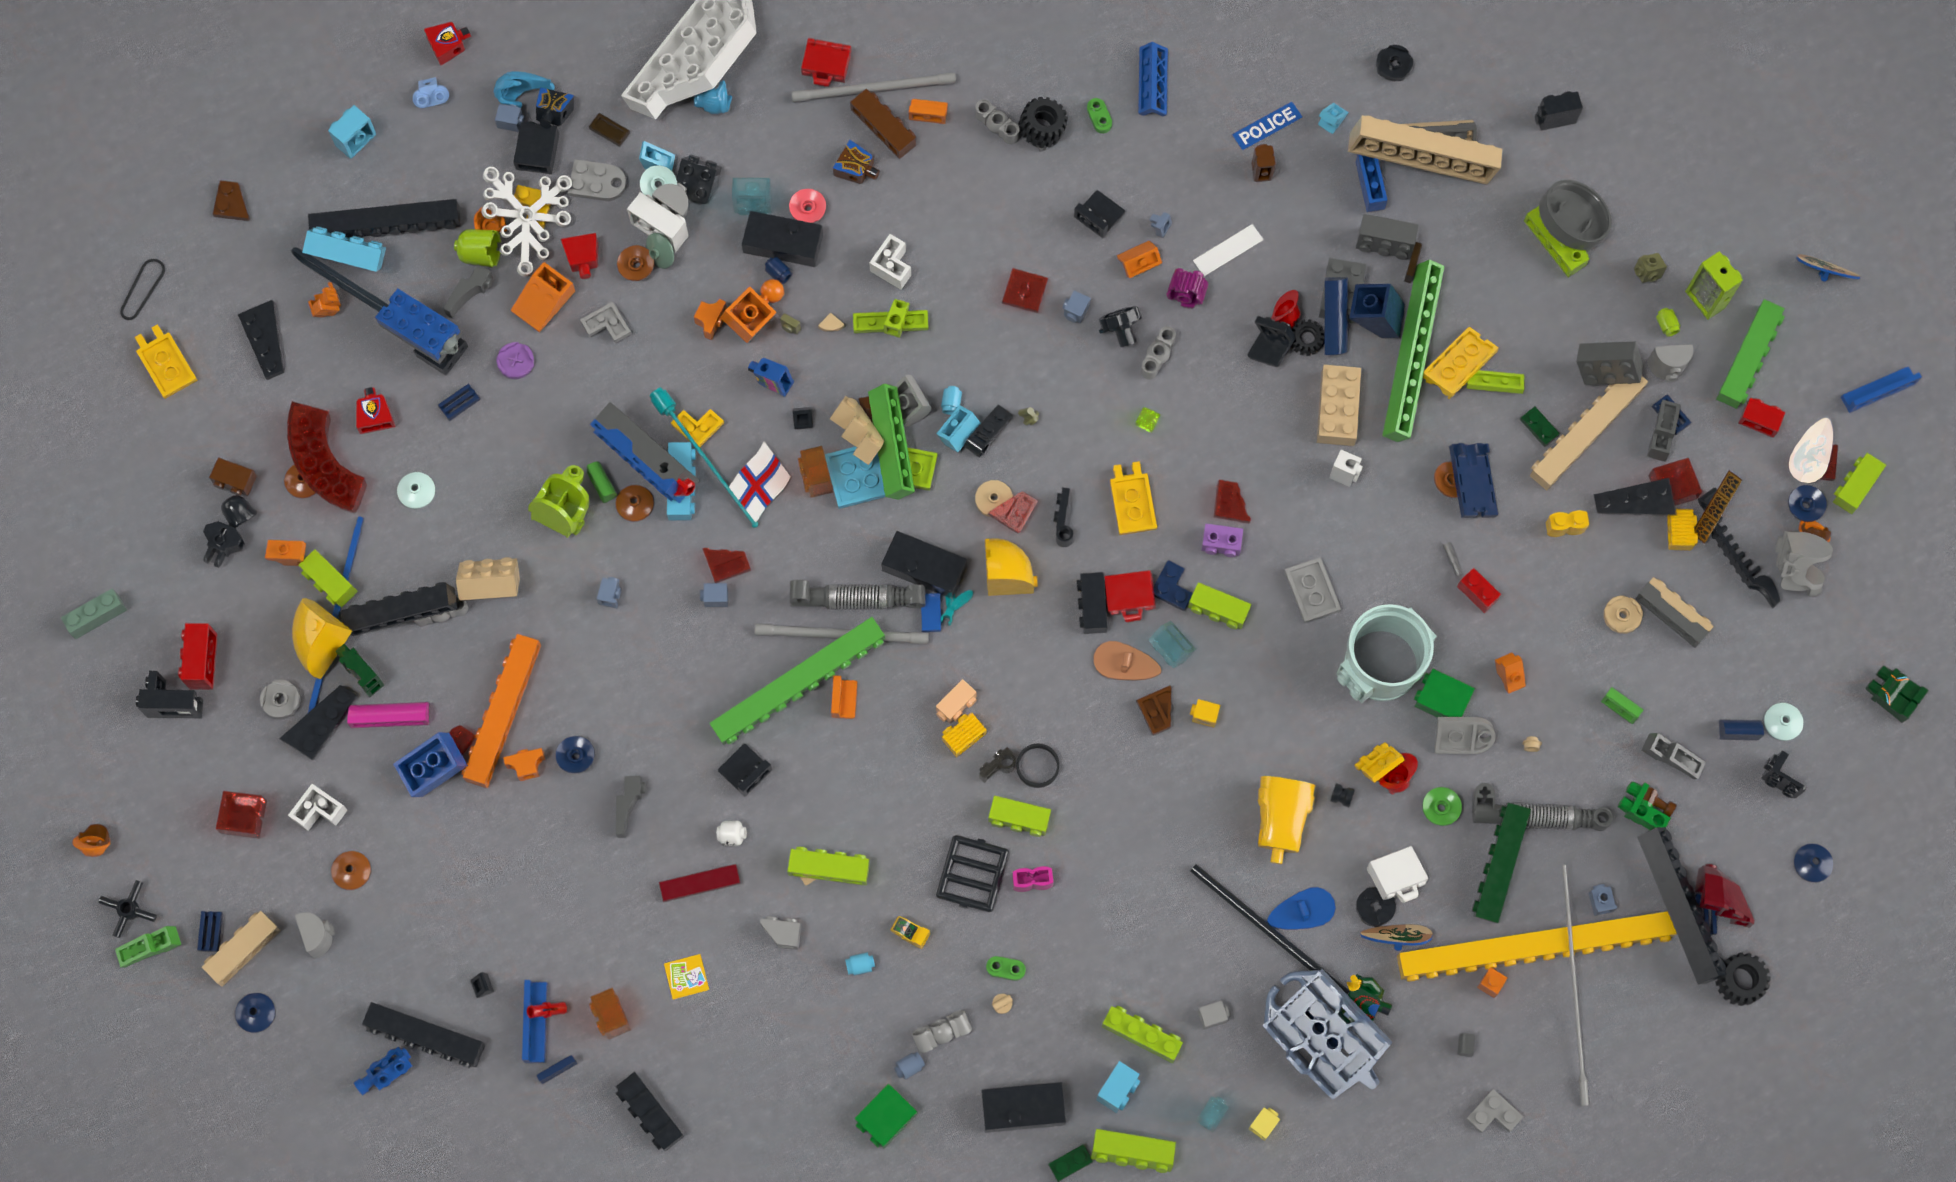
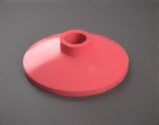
(807, 198)

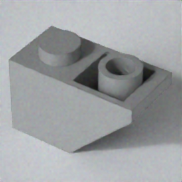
(783, 933)

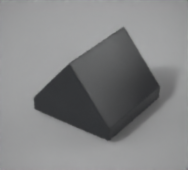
(481, 985)

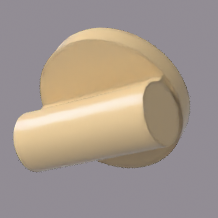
(1002, 1003)

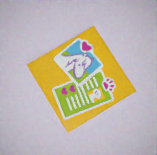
(686, 976)

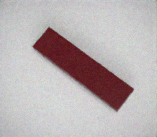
(699, 883)

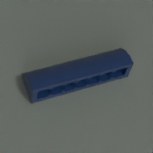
(1336, 315)

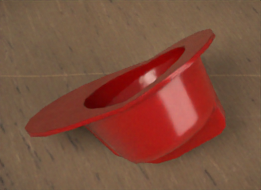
(1287, 309)
(1399, 778)

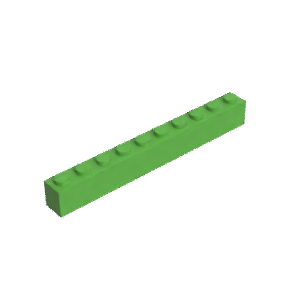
(1413, 351)
(797, 681)

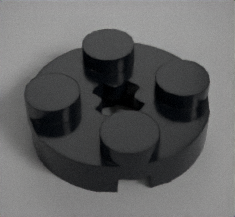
(1391, 72)
(1366, 912)

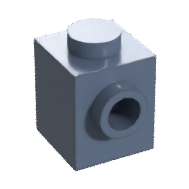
(509, 117)
(1076, 307)
(714, 595)

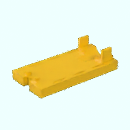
(1463, 361)

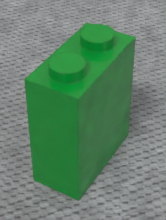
(1443, 695)
(885, 1116)

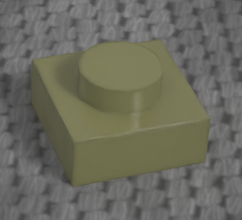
(790, 324)

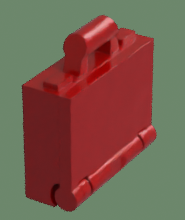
(826, 61)
(1129, 594)

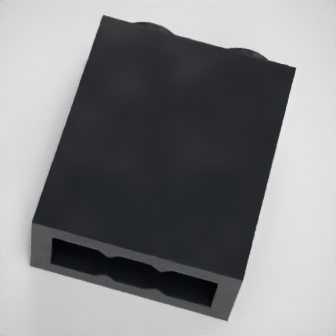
(536, 148)

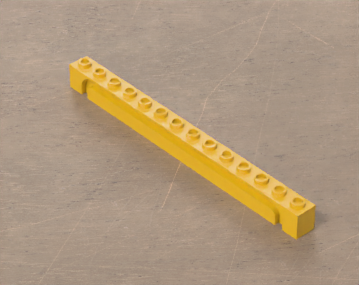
(1535, 945)

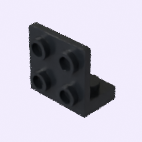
(1098, 213)
(745, 770)

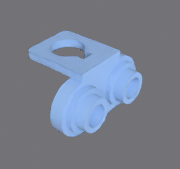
(430, 94)

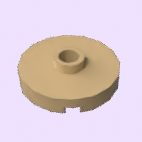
(986, 491)
(1627, 606)

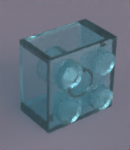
(752, 195)

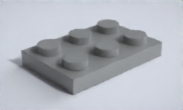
(1312, 590)

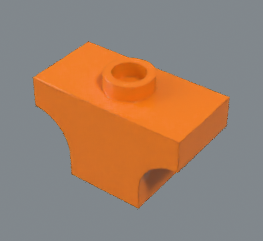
(709, 317)
(285, 552)
(1511, 672)
(525, 763)

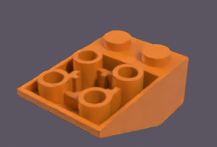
(542, 297)

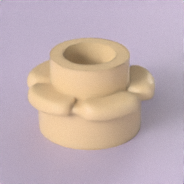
(1532, 744)

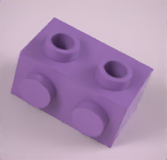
(1222, 540)

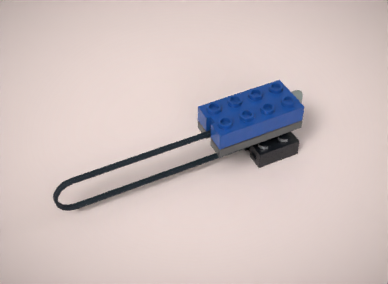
(432, 335)

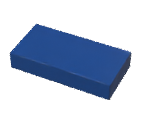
(931, 613)

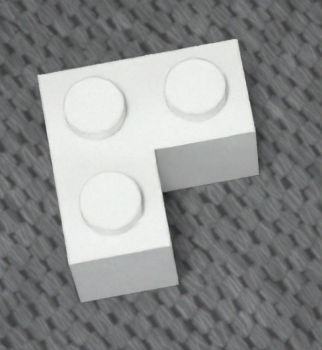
(887, 262)
(316, 803)

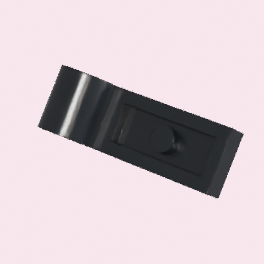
(988, 430)
(1059, 518)

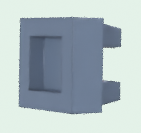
(1161, 223)

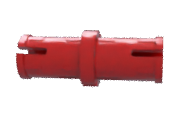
(537, 1010)

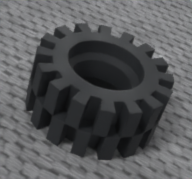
(1312, 328)

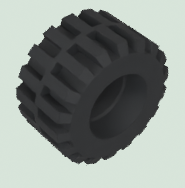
(1046, 110)
(1757, 973)

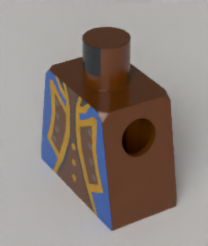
(855, 164)

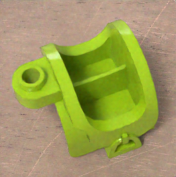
(562, 502)

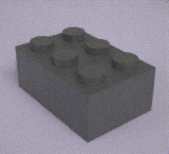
(1386, 236)
(1342, 268)
(1609, 363)

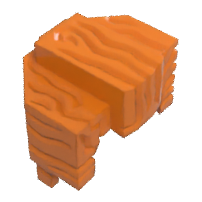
(483, 223)
(325, 303)

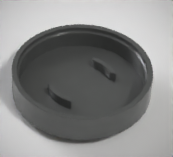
(1575, 214)

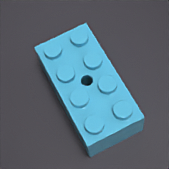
(344, 249)

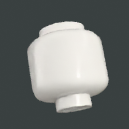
(731, 833)

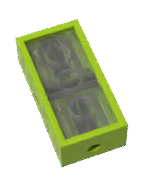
(1714, 285)

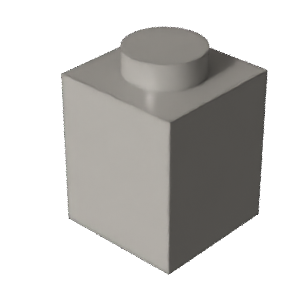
(1213, 1014)

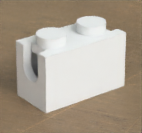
(1346, 468)

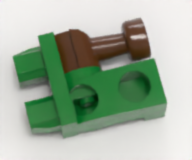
(1641, 807)

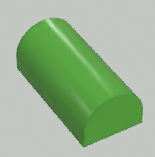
(601, 482)
(1622, 705)

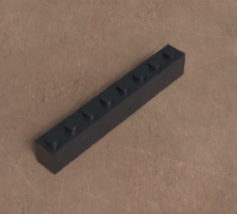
(390, 219)
(1682, 905)

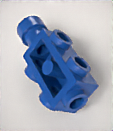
(388, 1070)

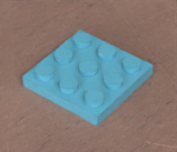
(854, 479)

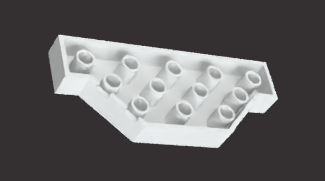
(693, 55)

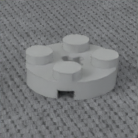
(273, 691)

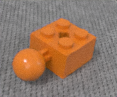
(756, 306)

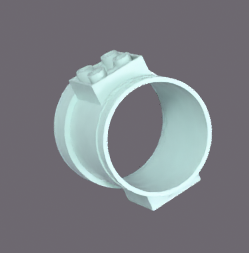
(1395, 620)

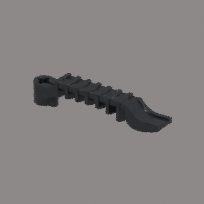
(1762, 583)

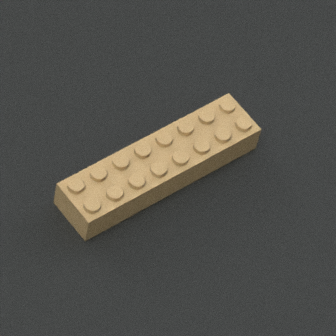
(1425, 149)

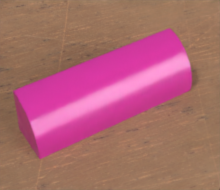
(388, 715)

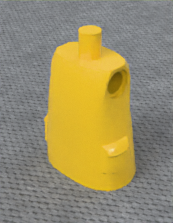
(1283, 814)

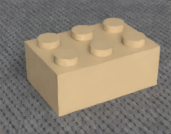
(487, 579)

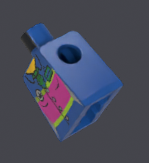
(772, 376)

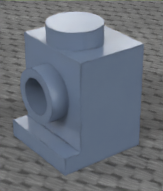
(609, 592)
(1599, 906)

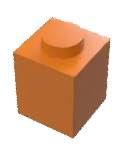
(1492, 982)

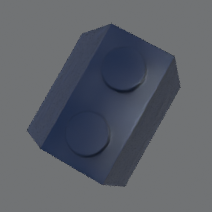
(1378, 309)

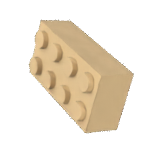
(1338, 405)

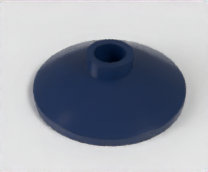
(1810, 496)
(575, 746)
(1807, 869)
(263, 1017)

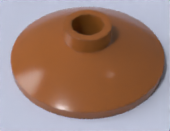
(631, 256)
(1441, 476)
(296, 487)
(636, 511)
(355, 878)

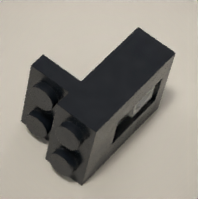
(163, 703)

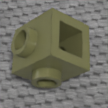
(1650, 267)

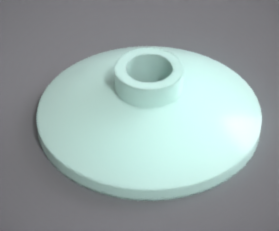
(654, 174)
(420, 497)
(1779, 729)

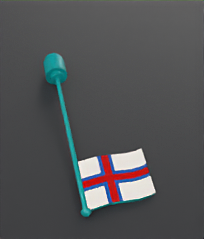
(755, 483)

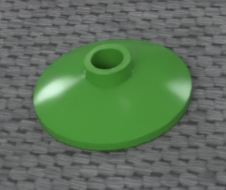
(1446, 798)

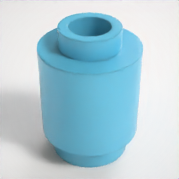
(951, 399)
(860, 964)

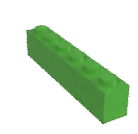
(1750, 354)
(894, 453)

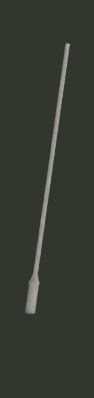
(1582, 1078)

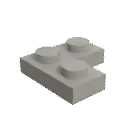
(606, 318)
(1496, 1108)

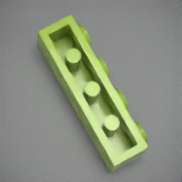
(1567, 258)
(828, 866)
(1141, 1034)
(1133, 1150)

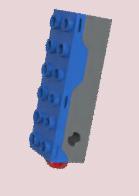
(644, 454)

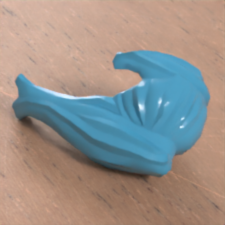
(515, 83)
(714, 100)

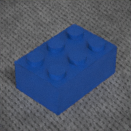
(430, 764)

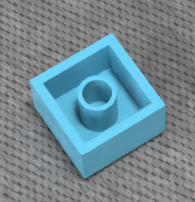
(352, 131)
(1118, 1086)

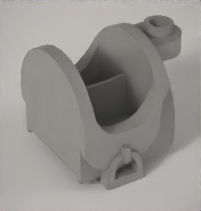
(1796, 559)

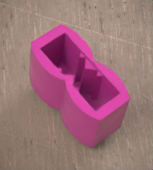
(1027, 879)

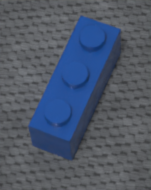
(1371, 183)

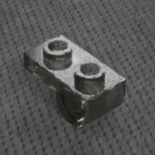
(991, 768)

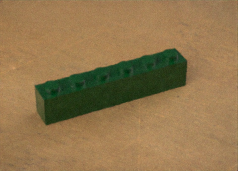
(1501, 863)

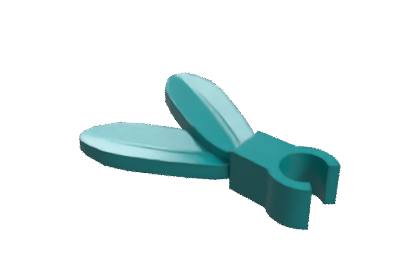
(956, 603)

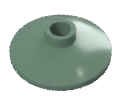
(660, 250)

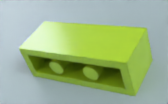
(1858, 482)
(327, 579)
(1219, 606)
(1019, 816)

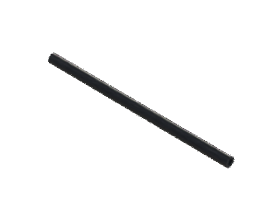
(1259, 922)

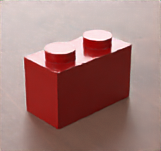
(1762, 417)
(1479, 590)

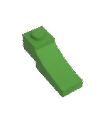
(148, 945)

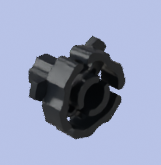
(1121, 322)

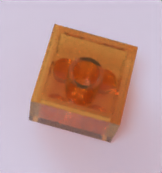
(817, 476)
(610, 1014)

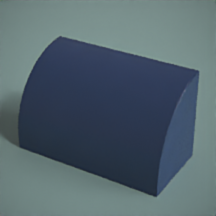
(1740, 729)

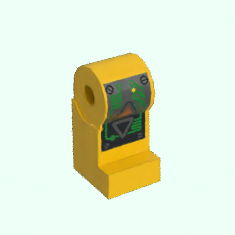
(910, 932)

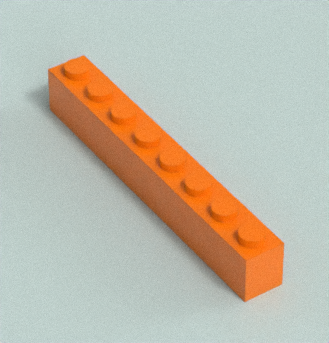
(501, 711)

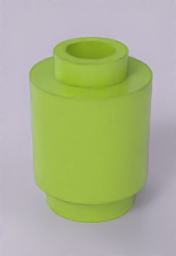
(1668, 322)

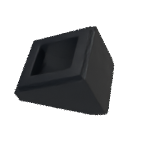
(802, 418)

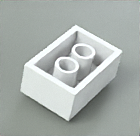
(657, 218)

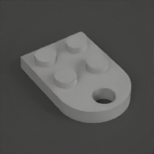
(595, 181)
(1463, 735)

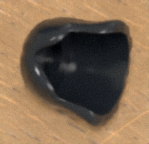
(237, 510)

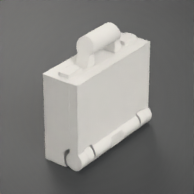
(1398, 874)

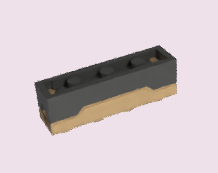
(1464, 128)
(1674, 612)

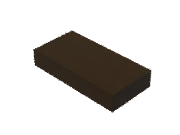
(609, 129)
(1413, 262)

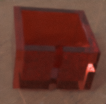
(1683, 480)
(241, 814)

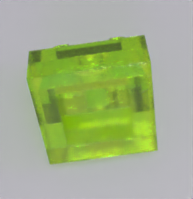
(1147, 419)

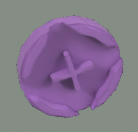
(515, 360)

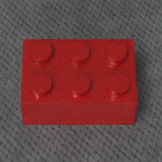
(198, 656)

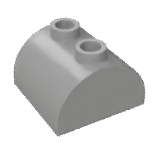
(673, 197)
(1670, 361)
(912, 401)
(315, 933)

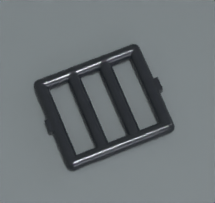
(997, 870)

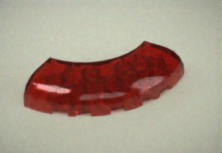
(315, 462)

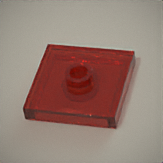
(1025, 290)

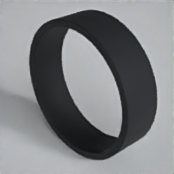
(1041, 746)

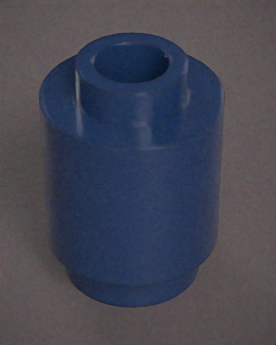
(778, 270)

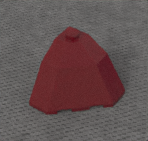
(1722, 896)

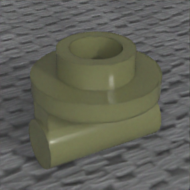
(1029, 415)

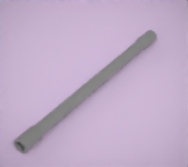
(940, 79)
(770, 630)

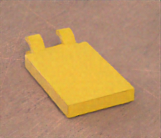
(165, 363)
(1132, 500)

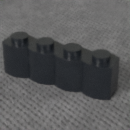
(649, 1111)

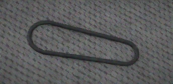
(150, 292)

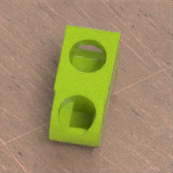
(896, 318)

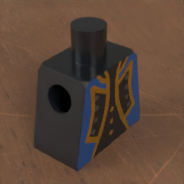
(553, 107)

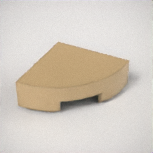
(831, 323)

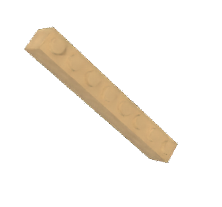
(1584, 432)

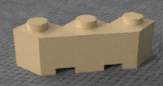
(858, 429)

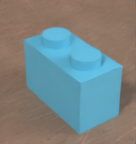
(958, 428)

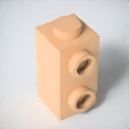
(953, 704)

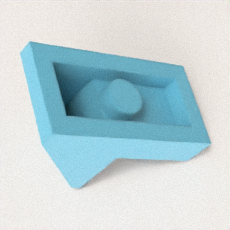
(1332, 117)
(653, 156)

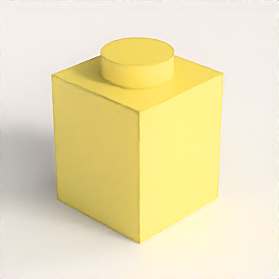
(1264, 1123)

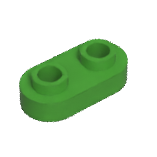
(1099, 114)
(1005, 970)

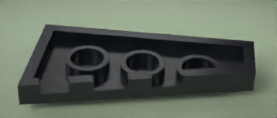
(262, 332)
(1645, 499)
(317, 725)

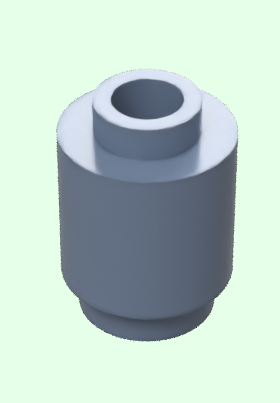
(909, 1065)

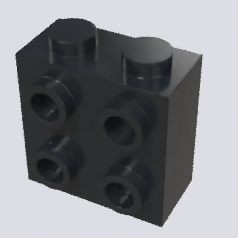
(1558, 110)

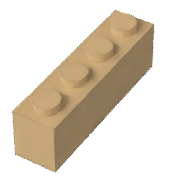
(241, 948)

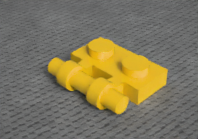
(1379, 762)

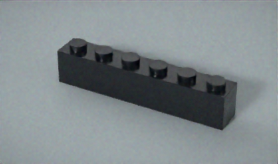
(400, 608)
(423, 1034)

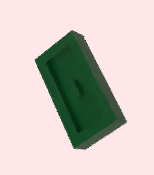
(1539, 426)
(1070, 1163)

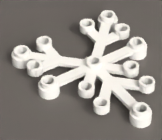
(525, 237)

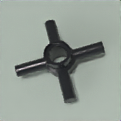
(135, 911)

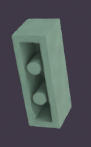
(93, 613)

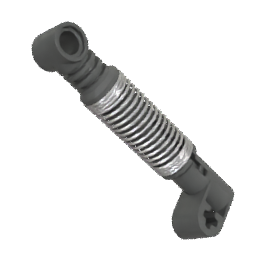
(831, 595)
(1540, 815)

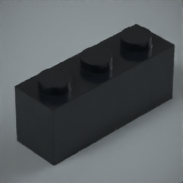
(1092, 603)

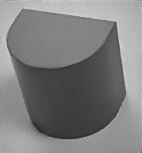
(1466, 1045)

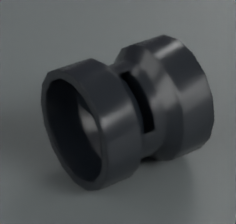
(1342, 795)

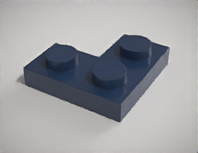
(1167, 588)

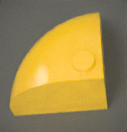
(1008, 569)
(317, 637)

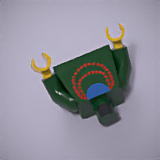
(1367, 996)

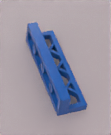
(1150, 77)
(1880, 389)
(534, 1028)

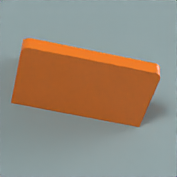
(928, 111)
(1140, 259)
(843, 698)

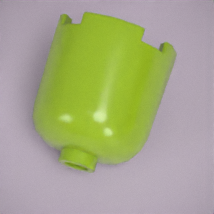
(478, 247)

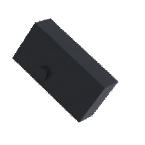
(782, 238)
(924, 564)
(1023, 1107)

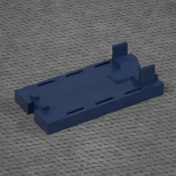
(1473, 480)

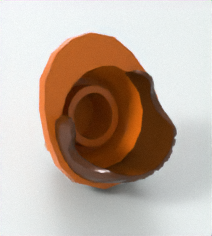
(1816, 529)
(93, 840)

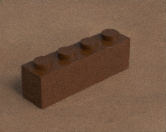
(883, 123)

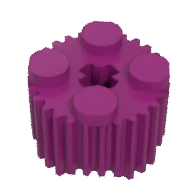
(1187, 288)

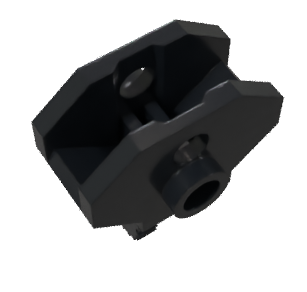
(222, 540)

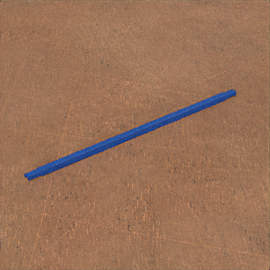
(337, 609)

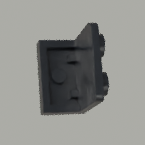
(697, 177)
(1272, 341)
(1775, 778)

